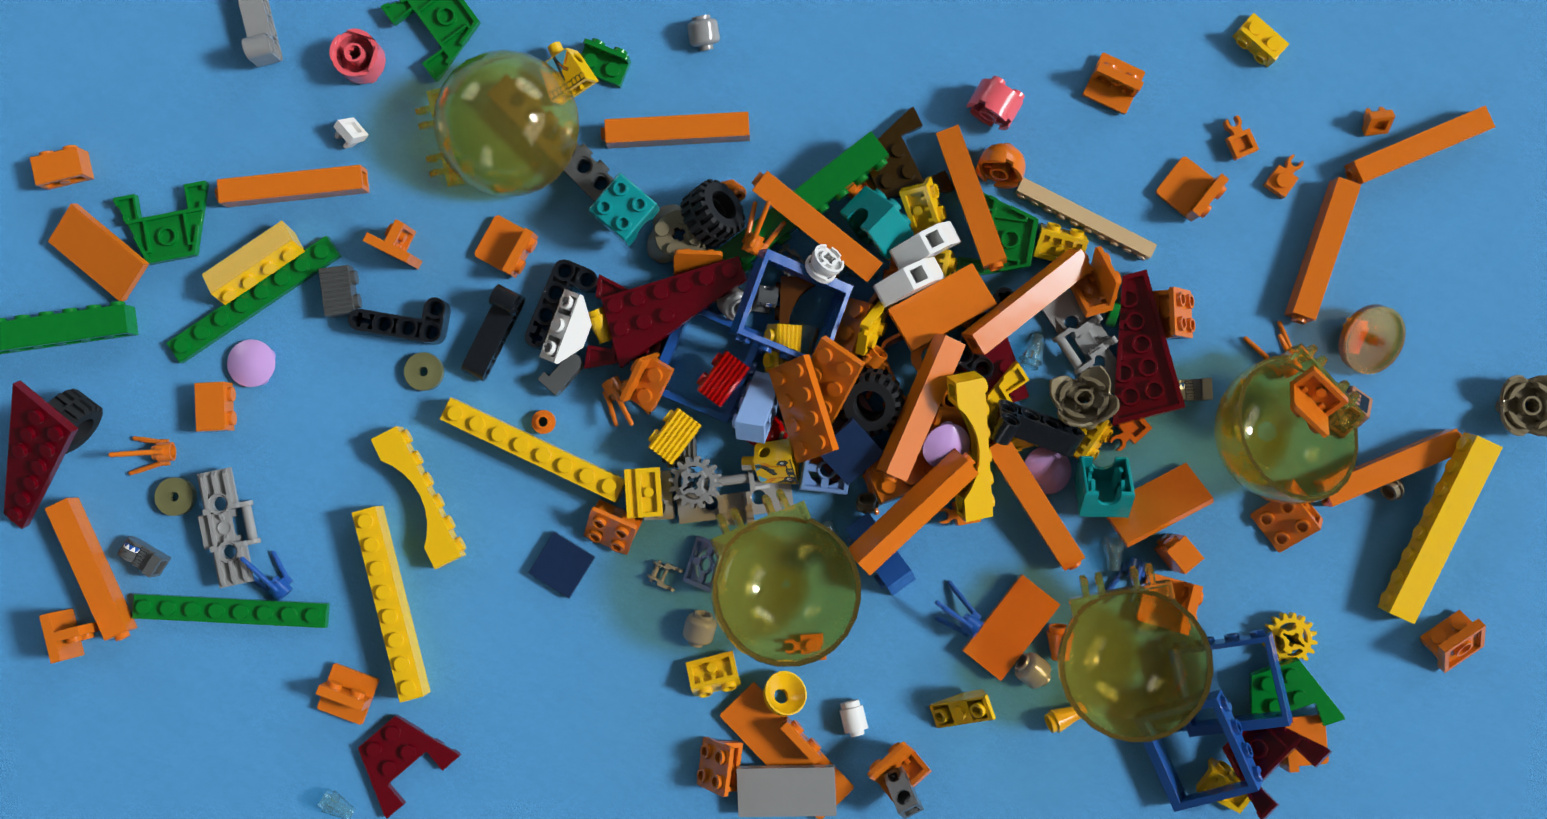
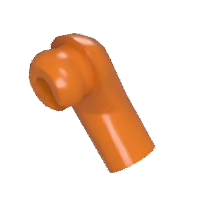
(737, 188)

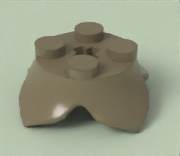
(661, 242)
(1090, 386)
(1512, 410)

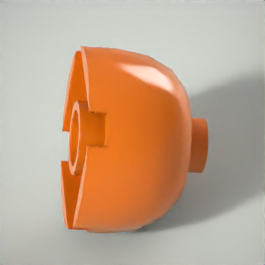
(1002, 164)

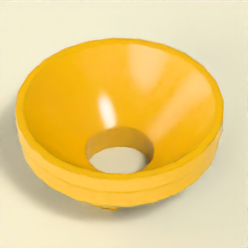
(793, 689)

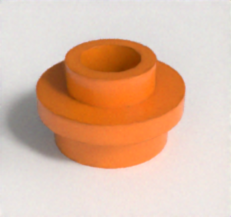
(551, 422)

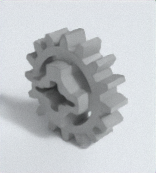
(701, 490)

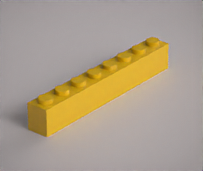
(533, 449)
(1439, 526)
(391, 603)

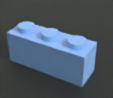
(756, 409)

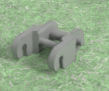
(792, 253)
(660, 582)

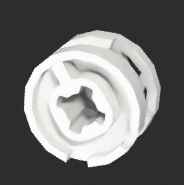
(824, 264)

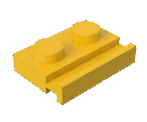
(872, 328)
(643, 492)

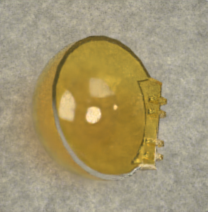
(502, 124)
(1271, 447)
(783, 585)
(1134, 659)

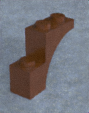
(790, 291)

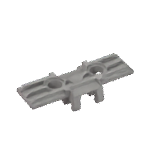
(1087, 335)
(740, 500)
(218, 526)

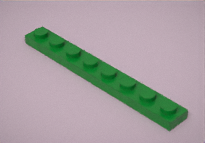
(253, 300)
(231, 610)

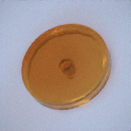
(1372, 339)

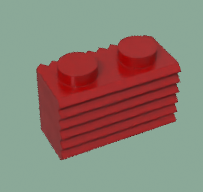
(722, 378)

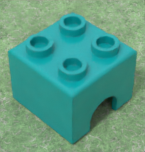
(623, 209)
(877, 220)
(1104, 490)

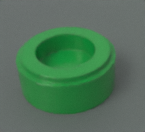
(1112, 316)

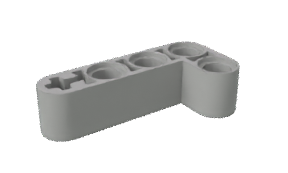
(262, 40)

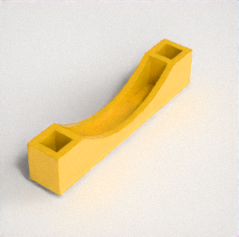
(968, 395)
(441, 540)

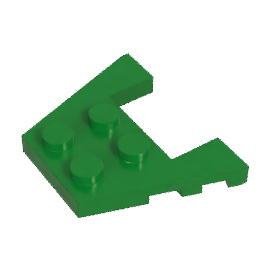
(447, 20)
(170, 234)
(1017, 235)
(1300, 690)

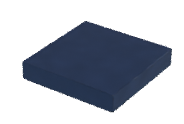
(855, 452)
(562, 564)

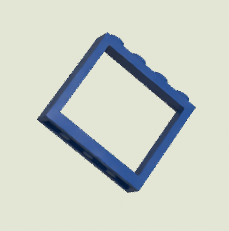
(832, 320)
(740, 391)
(1253, 721)
(1241, 750)

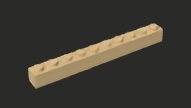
(1085, 218)

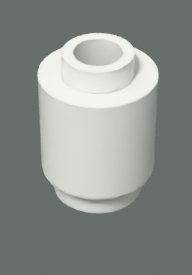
(853, 718)

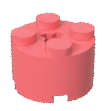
(369, 54)
(995, 102)

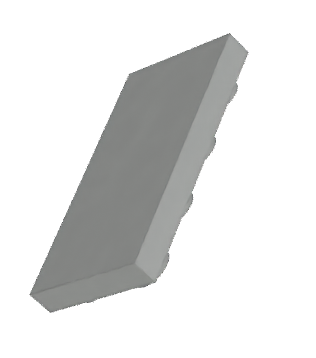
(786, 790)

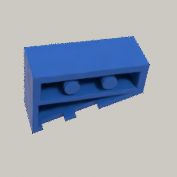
(894, 572)

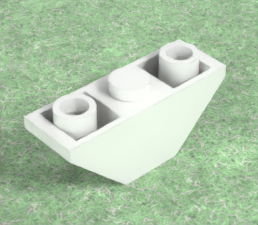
(925, 244)
(908, 281)
(567, 329)

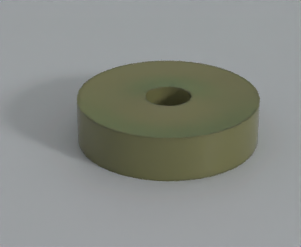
(413, 368)
(165, 492)

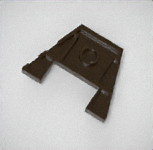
(901, 168)

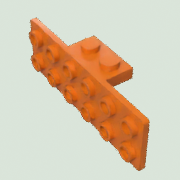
(776, 737)

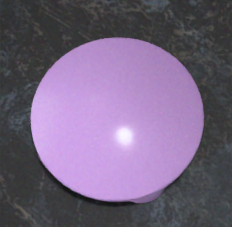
(251, 363)
(943, 441)
(1049, 469)

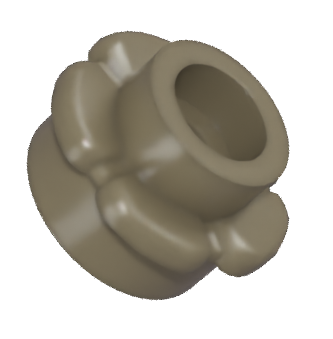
(1393, 490)
(867, 503)

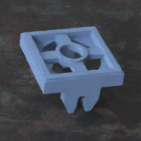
(825, 485)
(696, 563)

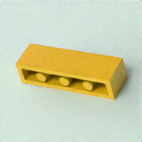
(253, 263)

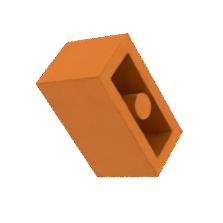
(61, 167)
(215, 406)
(1178, 552)

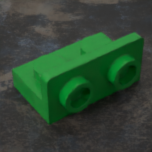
(606, 63)

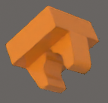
(1377, 121)

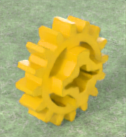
(1295, 631)

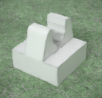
(350, 131)

